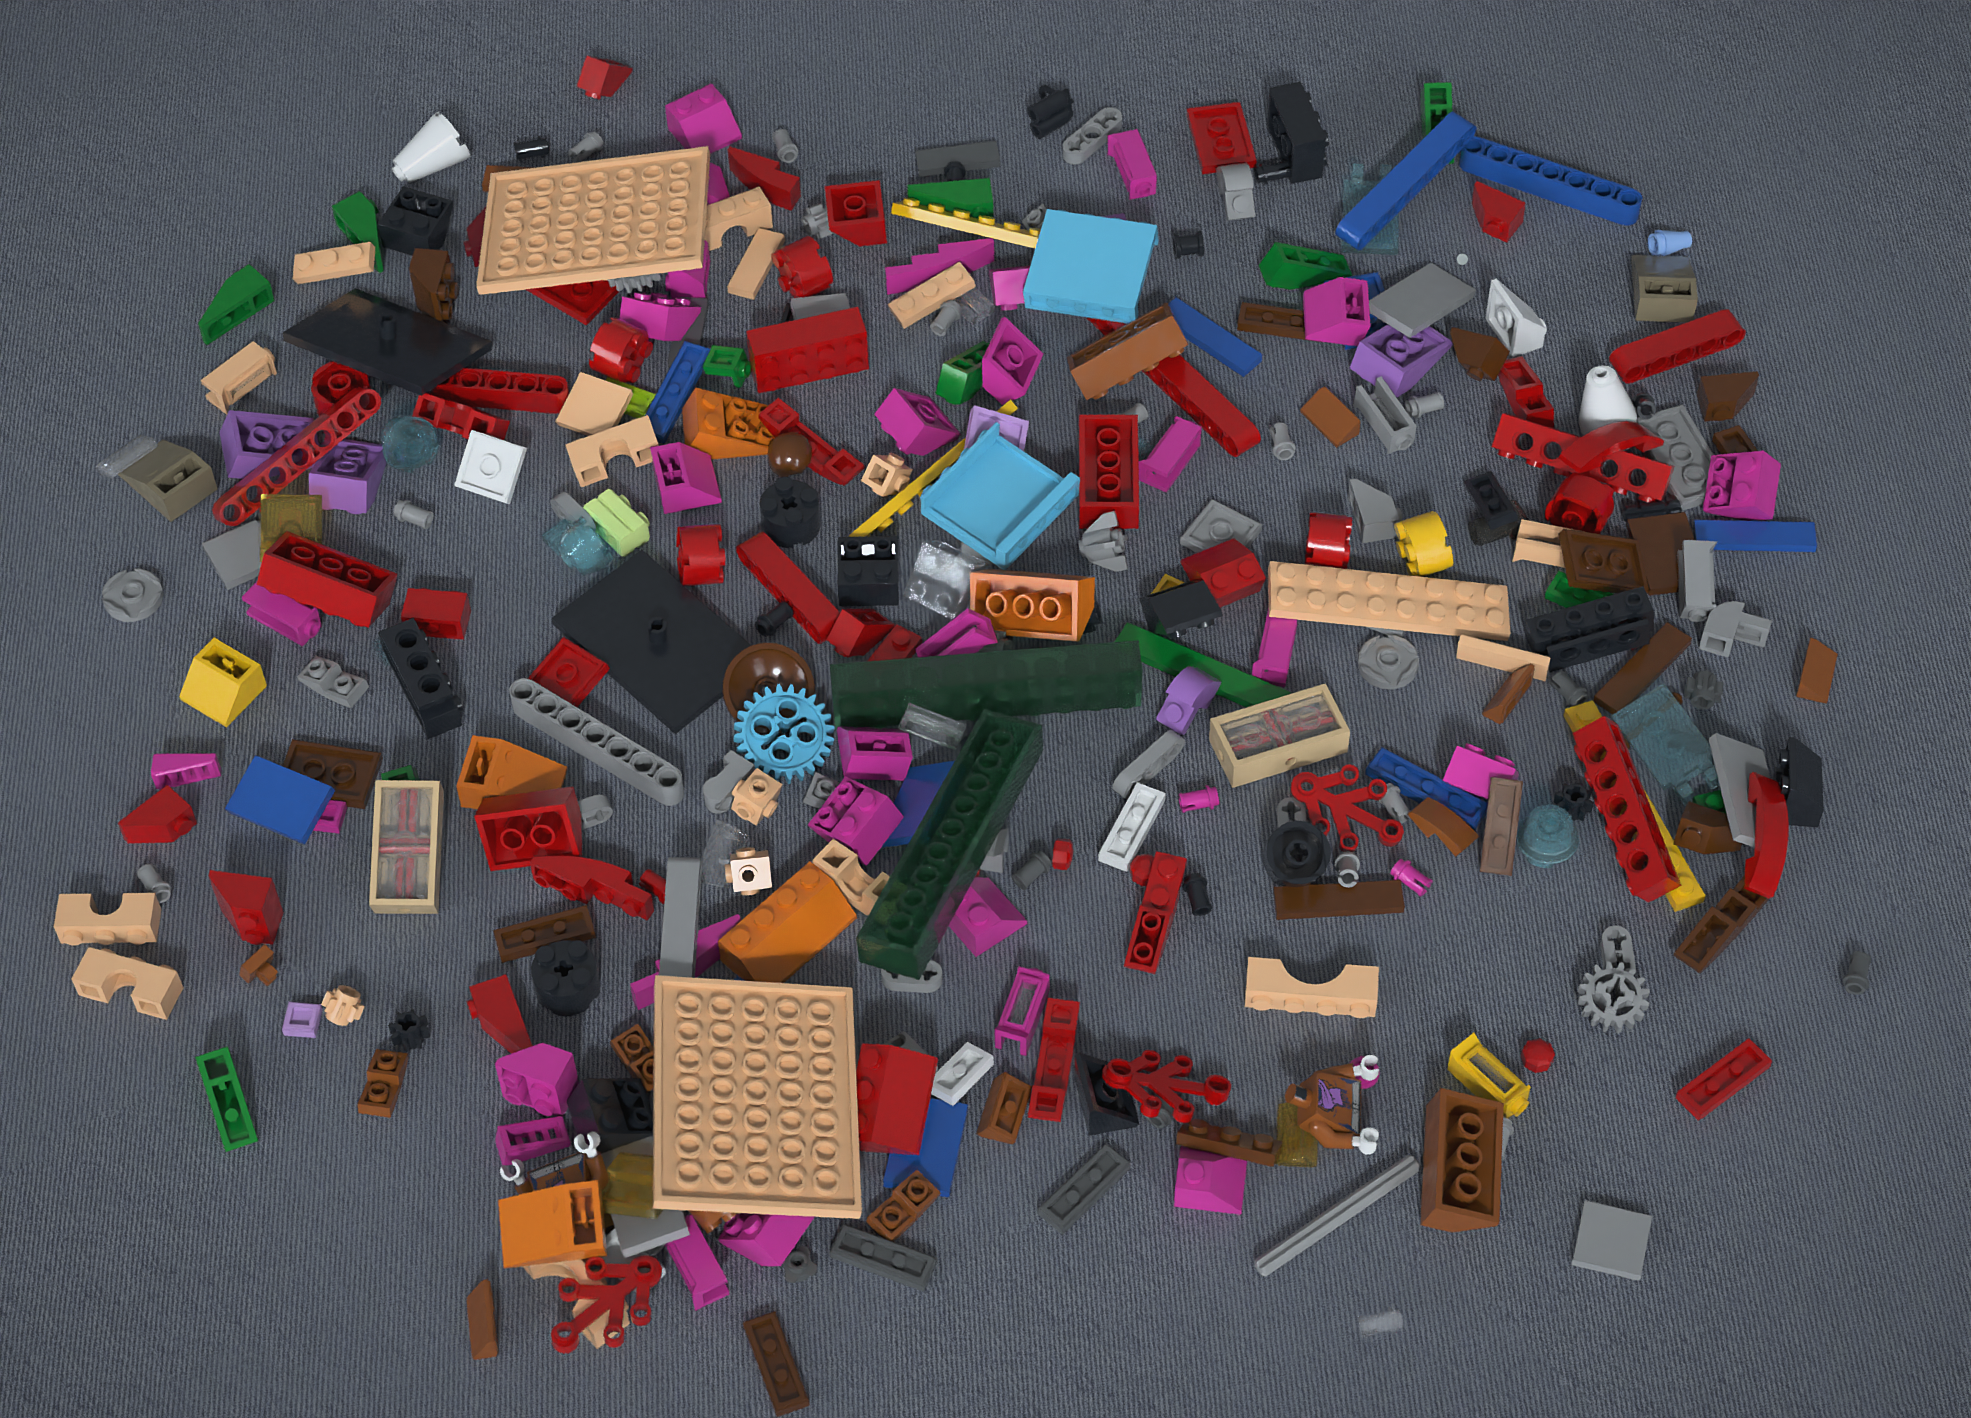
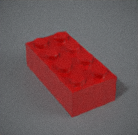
(808, 349)
(1109, 469)
(326, 579)

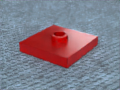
(569, 672)

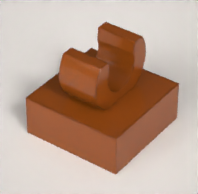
(259, 966)

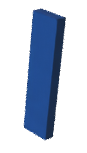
(1215, 339)
(676, 389)
(1757, 535)
(1420, 784)

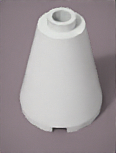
(430, 150)
(1604, 400)

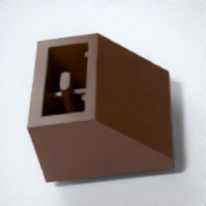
(433, 283)

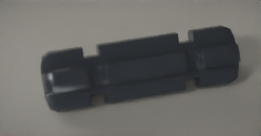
(1651, 509)

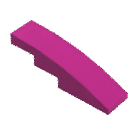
(971, 254)
(706, 956)

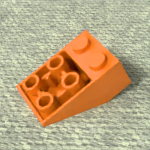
(724, 425)
(502, 769)
(553, 1225)

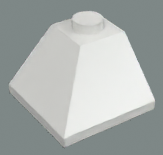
(1513, 321)

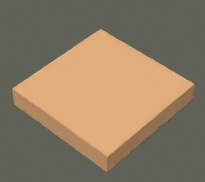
(593, 405)

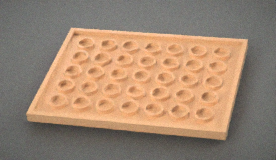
(595, 220)
(755, 1098)

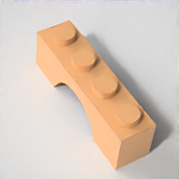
(1350, 993)
(576, 1270)

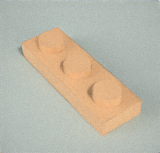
(334, 263)
(931, 294)

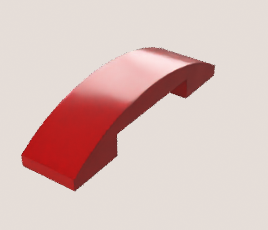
(1589, 449)
(826, 461)
(1771, 836)
(1054, 1060)

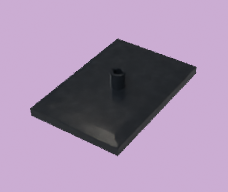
(387, 341)
(654, 639)

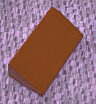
(1331, 417)
(1817, 672)
(1509, 694)
(1004, 1109)
(482, 1321)

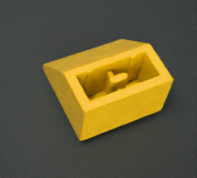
(222, 682)

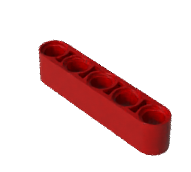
(1677, 346)
(506, 390)
(789, 585)

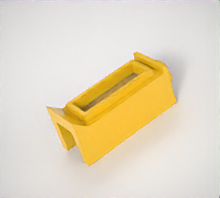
(1488, 1076)

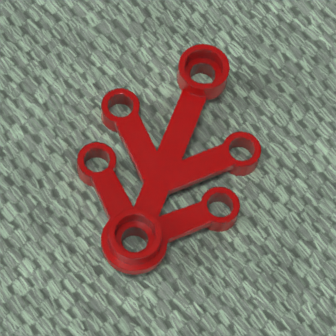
(1342, 806)
(1126, 1075)
(607, 1298)

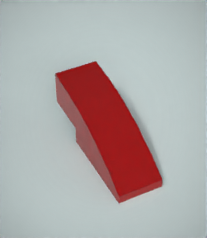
(757, 171)
(1525, 392)

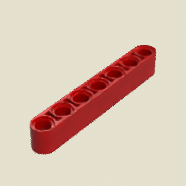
(310, 451)

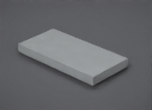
(1420, 300)
(1685, 450)
(1733, 764)
(641, 1233)

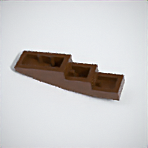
(1719, 927)

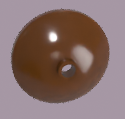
(765, 667)

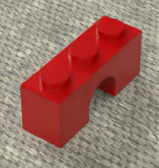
(458, 417)

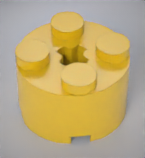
(1423, 544)

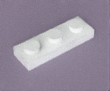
(1131, 827)

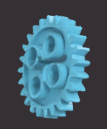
(766, 713)

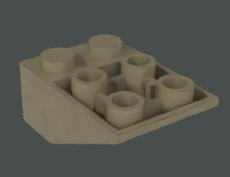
(1663, 288)
(171, 479)

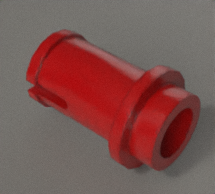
(653, 883)

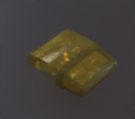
(630, 1186)

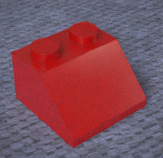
(857, 212)
(1227, 570)
(248, 905)

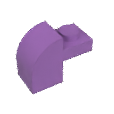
(1187, 694)

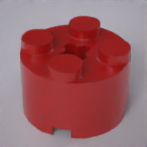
(802, 268)
(620, 350)
(332, 383)
(1581, 504)
(1328, 540)
(699, 554)

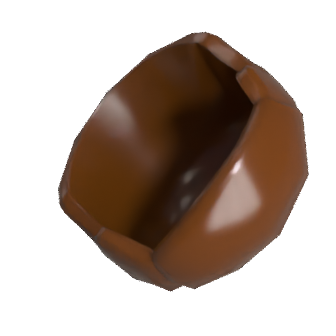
(789, 454)

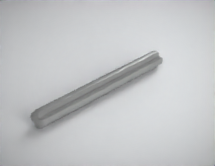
(1336, 1215)

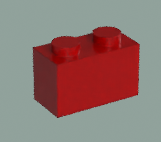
(438, 612)

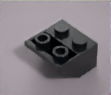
(415, 221)
(868, 571)
(1180, 608)
(1801, 783)
(612, 1109)

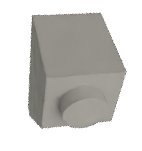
(1372, 512)

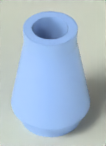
(1667, 242)

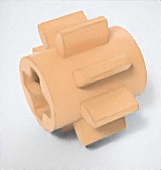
(343, 1005)

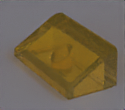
(1298, 1146)

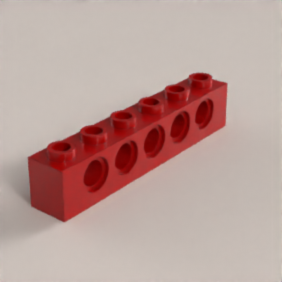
(1512, 427)
(1659, 874)

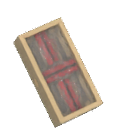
(1279, 735)
(406, 847)

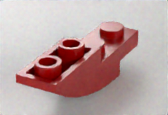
(583, 877)
(1156, 913)

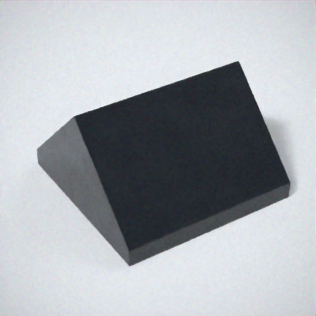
(1102, 1106)

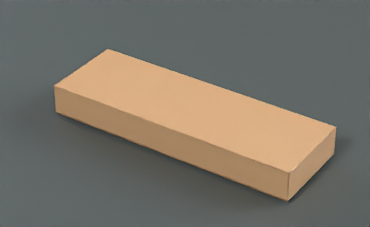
(755, 264)
(1501, 656)

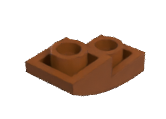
(1448, 826)
(636, 1054)
(383, 1083)
(904, 1206)

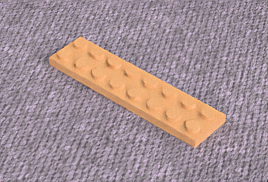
(1388, 601)

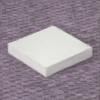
(490, 466)

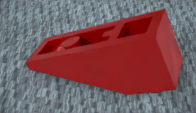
(499, 1013)

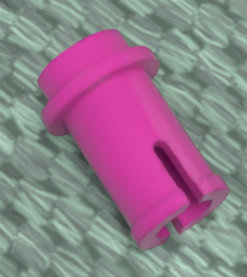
(1198, 799)
(1409, 876)

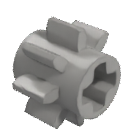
(816, 221)

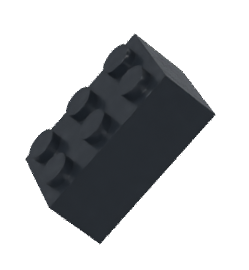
(1297, 131)

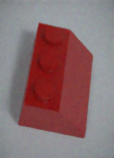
(529, 826)
(893, 1098)

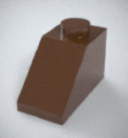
(1479, 353)
(1725, 394)
(1705, 831)

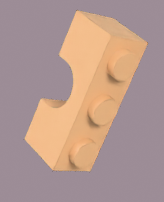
(746, 209)
(593, 452)
(853, 882)
(133, 922)
(105, 972)

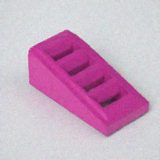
(183, 768)
(534, 1148)

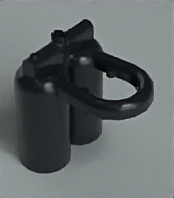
(1050, 111)

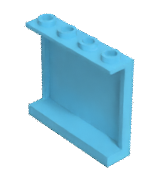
(1089, 266)
(997, 498)

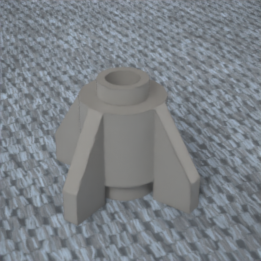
(1103, 543)

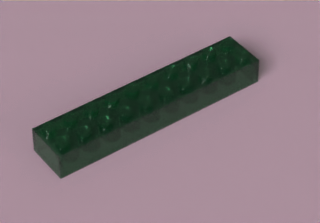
(1000, 681)
(950, 845)

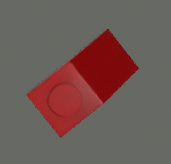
(602, 76)
(1497, 212)
(858, 631)
(158, 819)

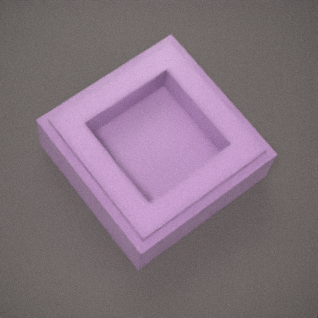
(302, 1019)

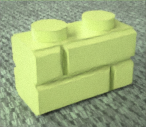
(618, 522)

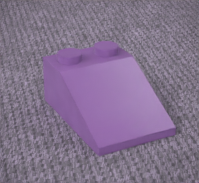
(1397, 357)
(254, 437)
(348, 476)

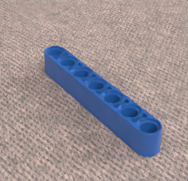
(1405, 181)
(1551, 181)

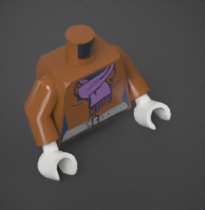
(1332, 1106)
(579, 1167)

